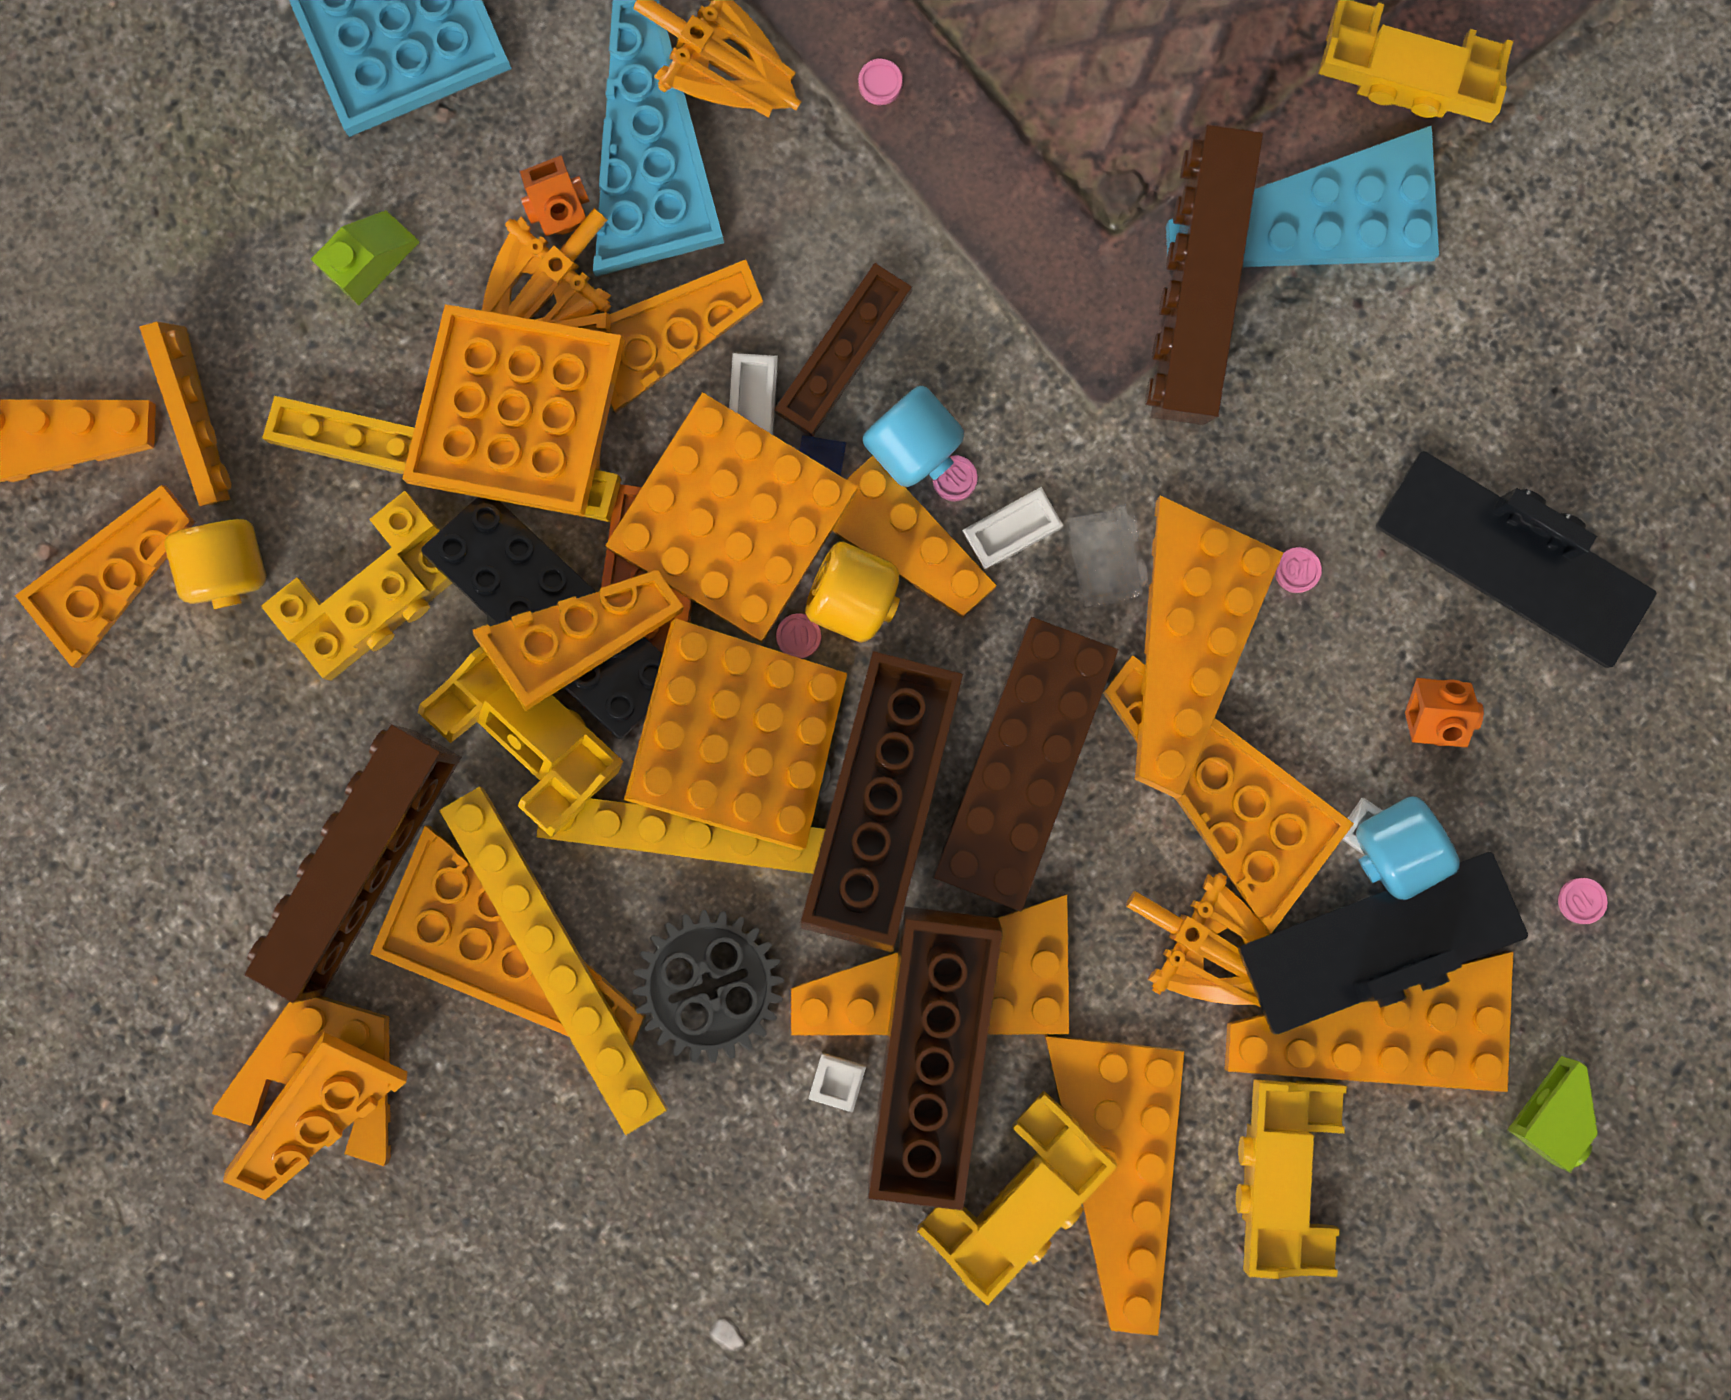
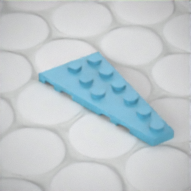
(649, 156)
(1348, 210)

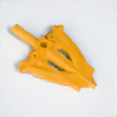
(759, 82)
(551, 274)
(1198, 939)

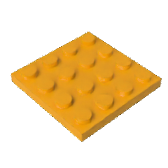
(514, 410)
(732, 517)
(736, 735)

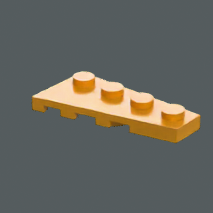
(68, 432)
(899, 529)
(563, 642)
(311, 1112)

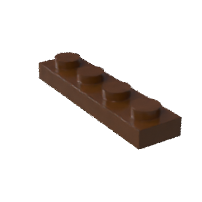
(843, 350)

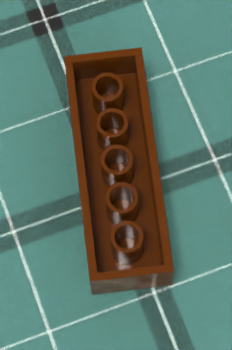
(1205, 275)
(1025, 763)
(881, 802)
(351, 864)
(934, 1058)

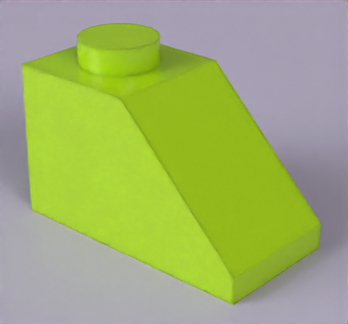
(364, 254)
(1560, 1116)

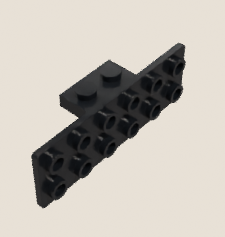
(1518, 556)
(514, 572)
(1382, 946)

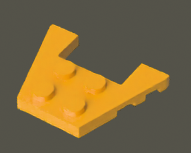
(286, 1048)

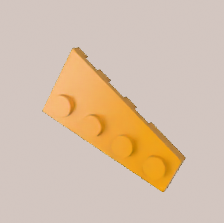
(678, 325)
(185, 402)
(100, 579)

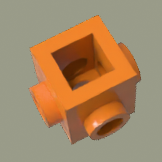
(553, 197)
(1443, 712)

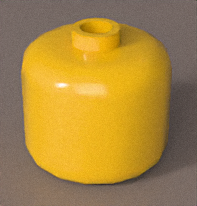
(215, 562)
(853, 592)

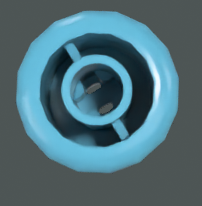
(914, 438)
(1406, 848)

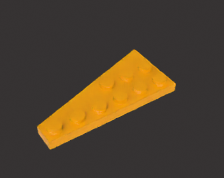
(1198, 621)
(1248, 811)
(453, 935)
(1027, 996)
(1431, 1038)
(1131, 1108)

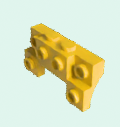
(1413, 68)
(371, 603)
(544, 739)
(1279, 1179)
(1029, 1209)

